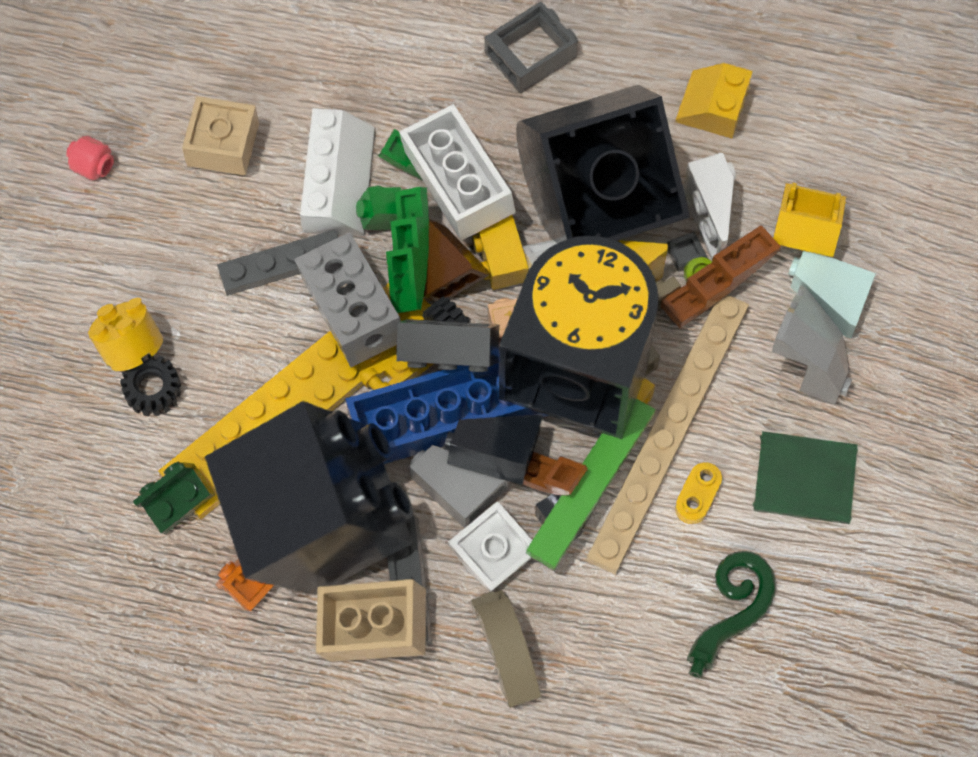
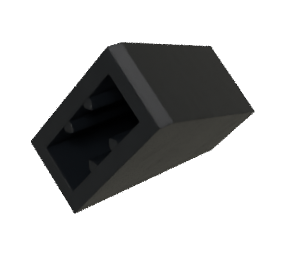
(495, 445)

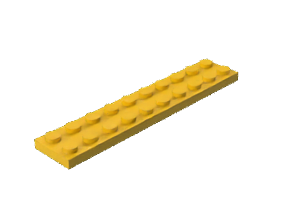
(315, 376)

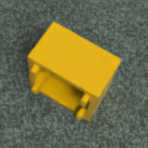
(809, 219)

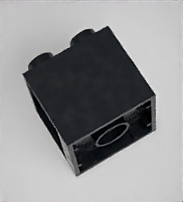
(309, 498)

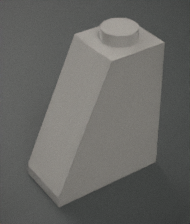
(455, 489)

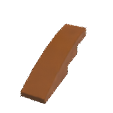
(720, 277)

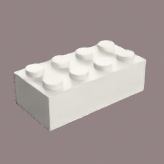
(457, 172)

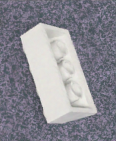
(336, 172)

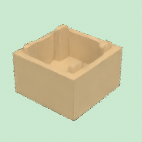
(220, 135)

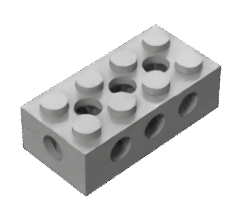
(359, 331)

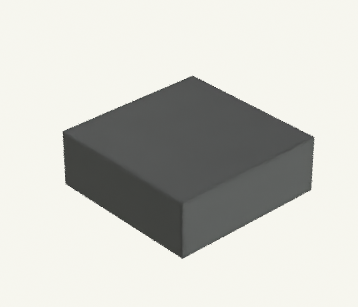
(684, 249)

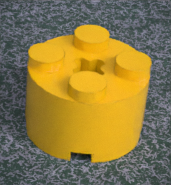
(125, 334)

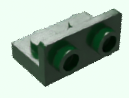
(174, 495)

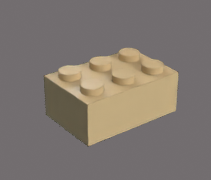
(371, 620)

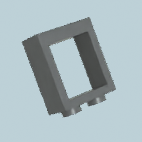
(510, 66)

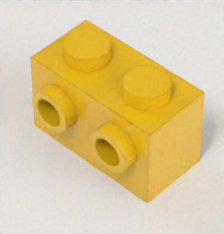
(502, 253)

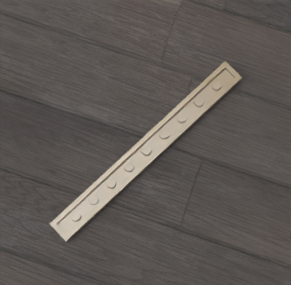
(666, 435)

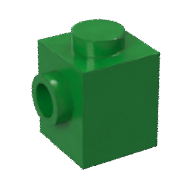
(377, 207)

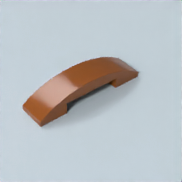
(553, 475)

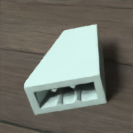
(835, 285)

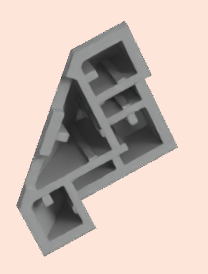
(816, 341)

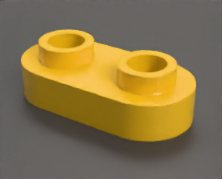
(699, 491)

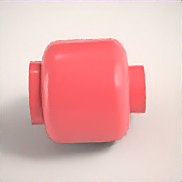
(89, 157)

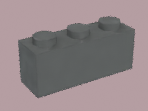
(448, 344)

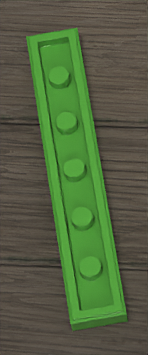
(574, 509)

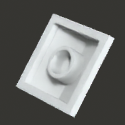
(492, 547)

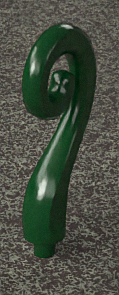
(711, 639)

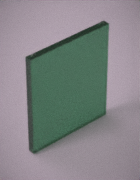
(805, 477)

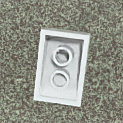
(709, 198)

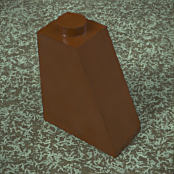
(450, 264)

